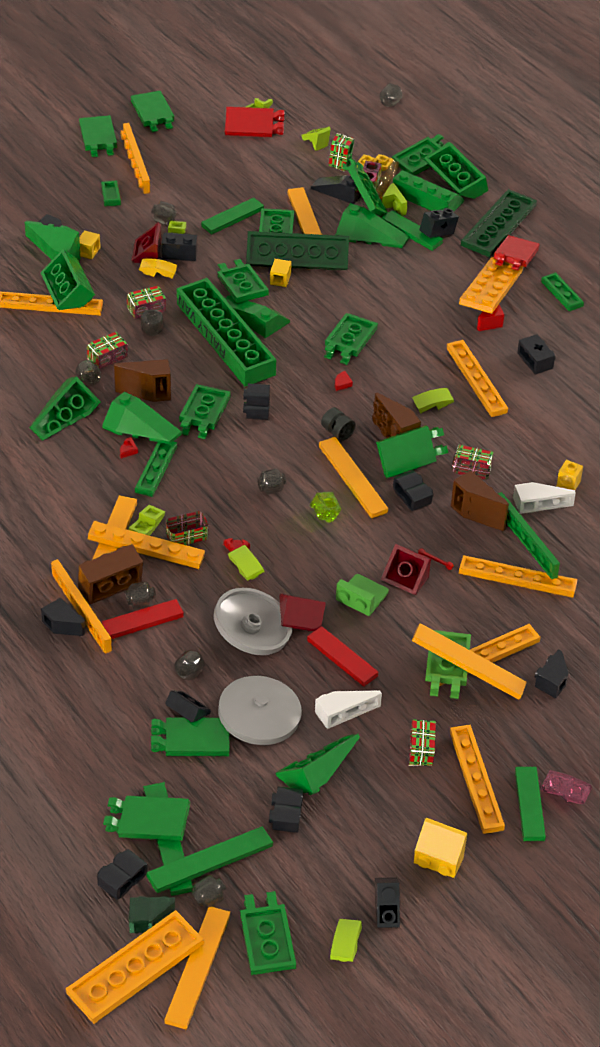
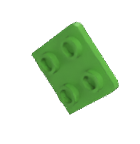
(361, 594)

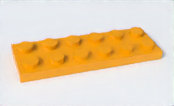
(490, 286)
(134, 966)

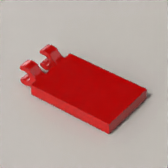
(253, 122)
(516, 251)

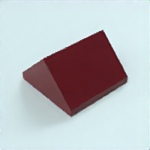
(148, 244)
(406, 569)
(301, 612)

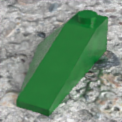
(366, 226)
(53, 239)
(259, 317)
(64, 408)
(134, 417)
(318, 766)

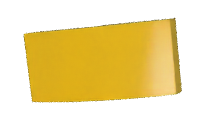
(382, 159)
(151, 266)

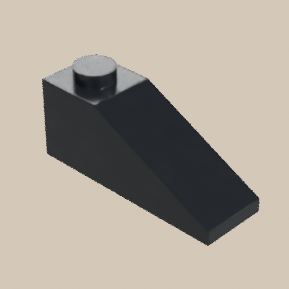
(339, 187)

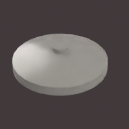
(251, 621)
(259, 710)

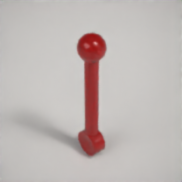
(449, 565)

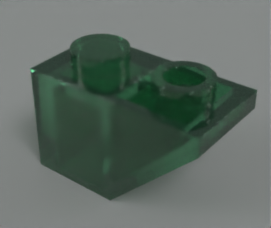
(148, 911)

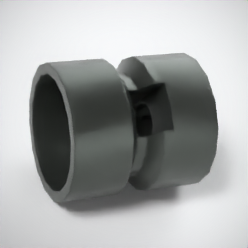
(338, 424)

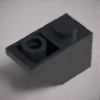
(63, 619)
(553, 675)
(387, 902)

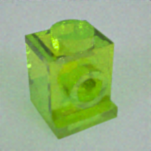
(326, 506)

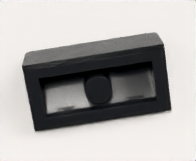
(187, 705)

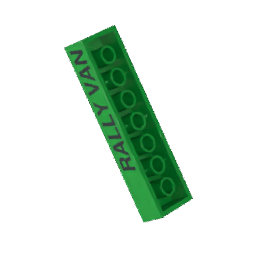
(226, 332)

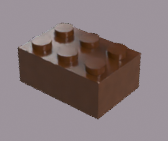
(109, 574)

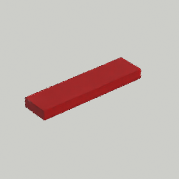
(143, 619)
(342, 656)

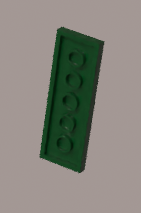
(498, 223)
(303, 250)

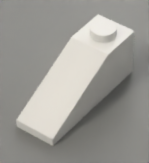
(540, 497)
(345, 705)

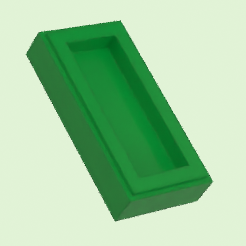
(110, 193)

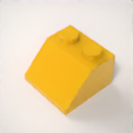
(440, 848)

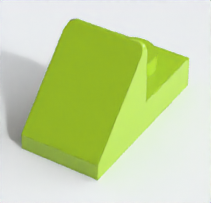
(318, 137)
(395, 199)

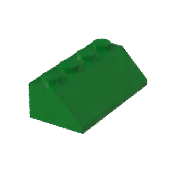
(458, 171)
(426, 193)
(67, 282)

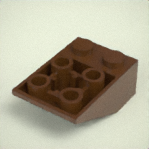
(144, 379)
(393, 417)
(478, 501)

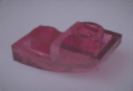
(569, 787)

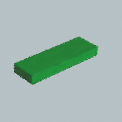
(562, 291)

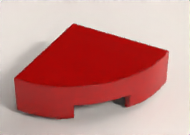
(343, 381)
(128, 448)
(232, 544)

